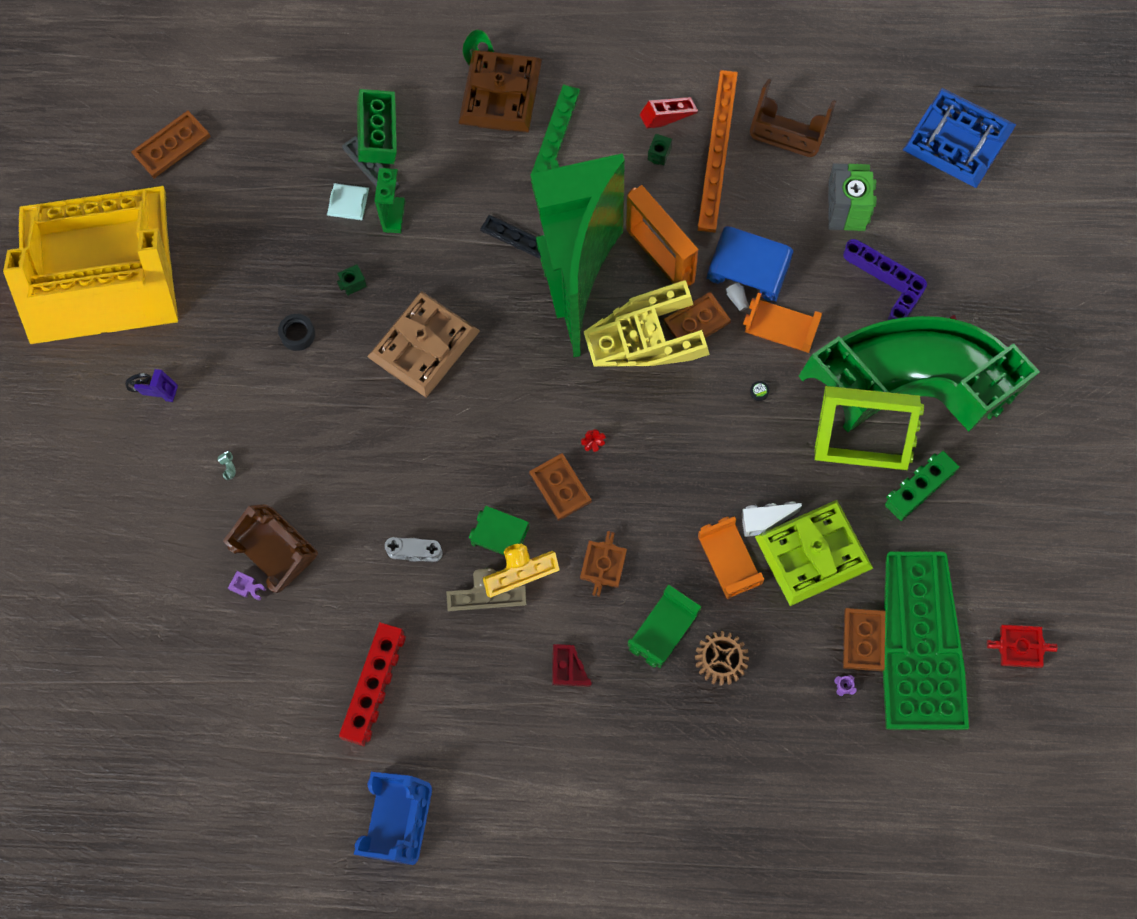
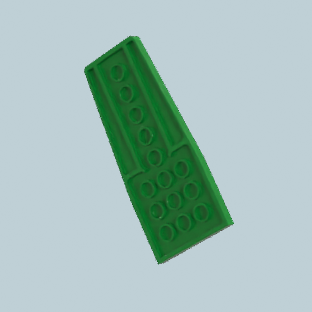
(922, 645)

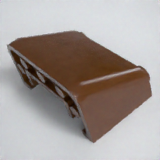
(271, 545)

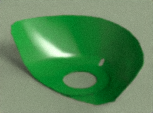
(472, 42)

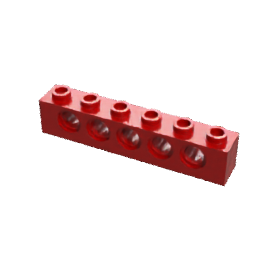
(383, 635)

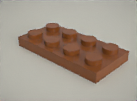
(170, 144)

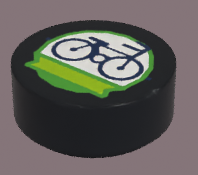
(759, 391)

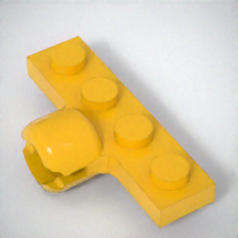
(520, 570)

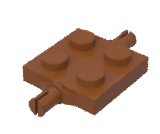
(603, 564)

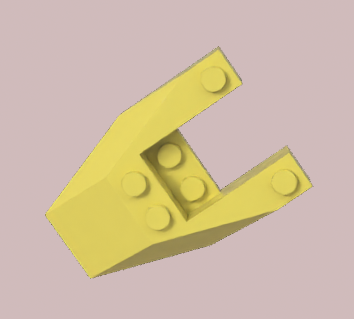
(635, 335)

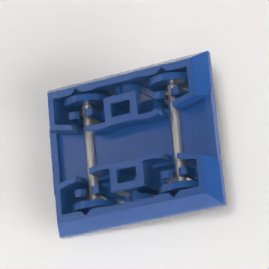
(959, 139)

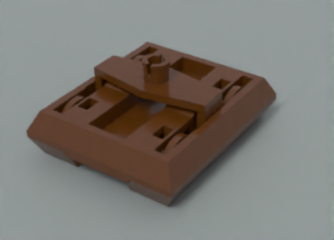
(500, 89)

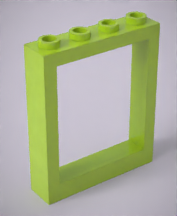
(867, 399)

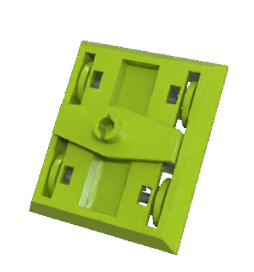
(813, 550)

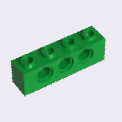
(901, 507)

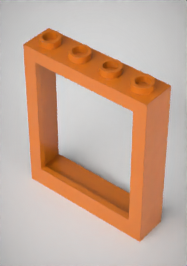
(642, 205)

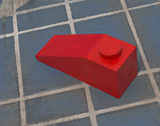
(666, 111)

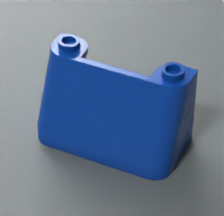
(750, 262)
(396, 818)

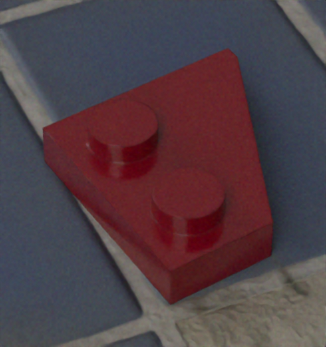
(567, 668)

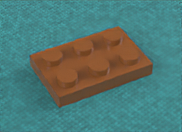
(703, 315)
(560, 486)
(864, 639)

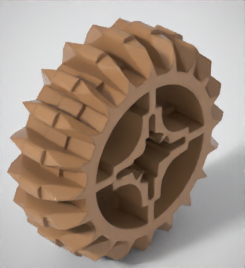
(735, 648)

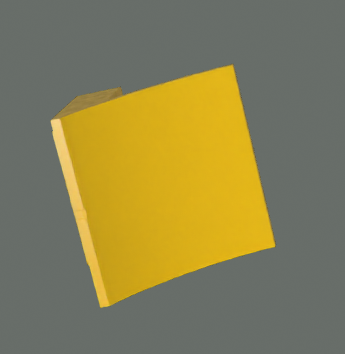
(92, 265)

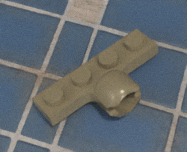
(478, 599)

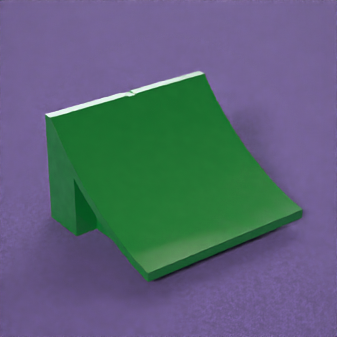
(580, 223)

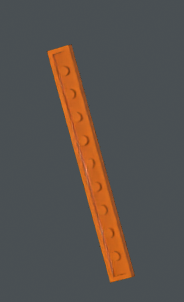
(717, 151)

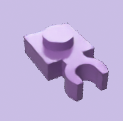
(244, 585)

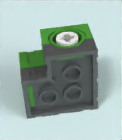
(850, 197)

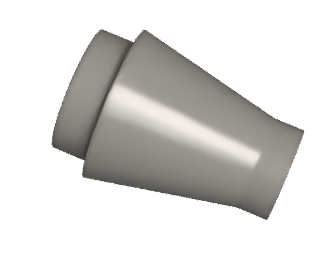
(737, 296)

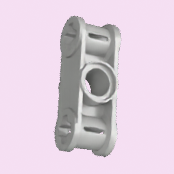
(413, 549)

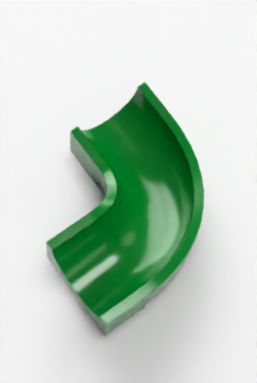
(924, 358)

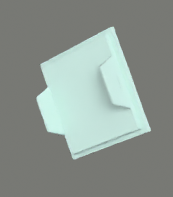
(348, 201)

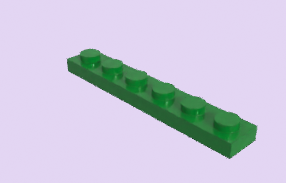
(557, 128)

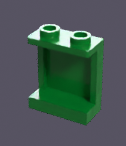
(498, 530)

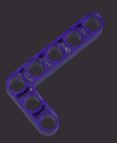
(889, 277)

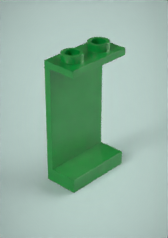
(388, 206)
(664, 627)

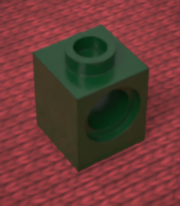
(659, 143)
(351, 273)

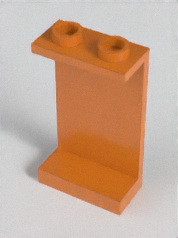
(781, 324)
(729, 557)

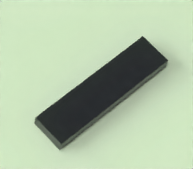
(510, 235)

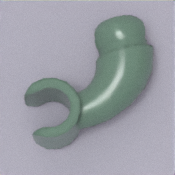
(230, 471)

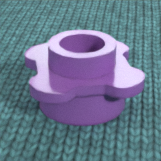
(840, 681)

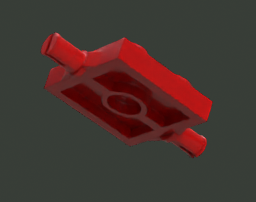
(1021, 646)

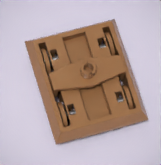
(421, 340)

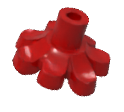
(593, 439)

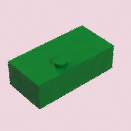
(376, 126)

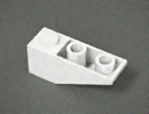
(762, 519)

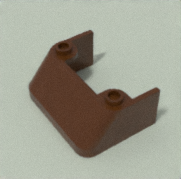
(785, 132)

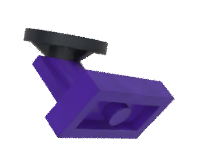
(158, 386)

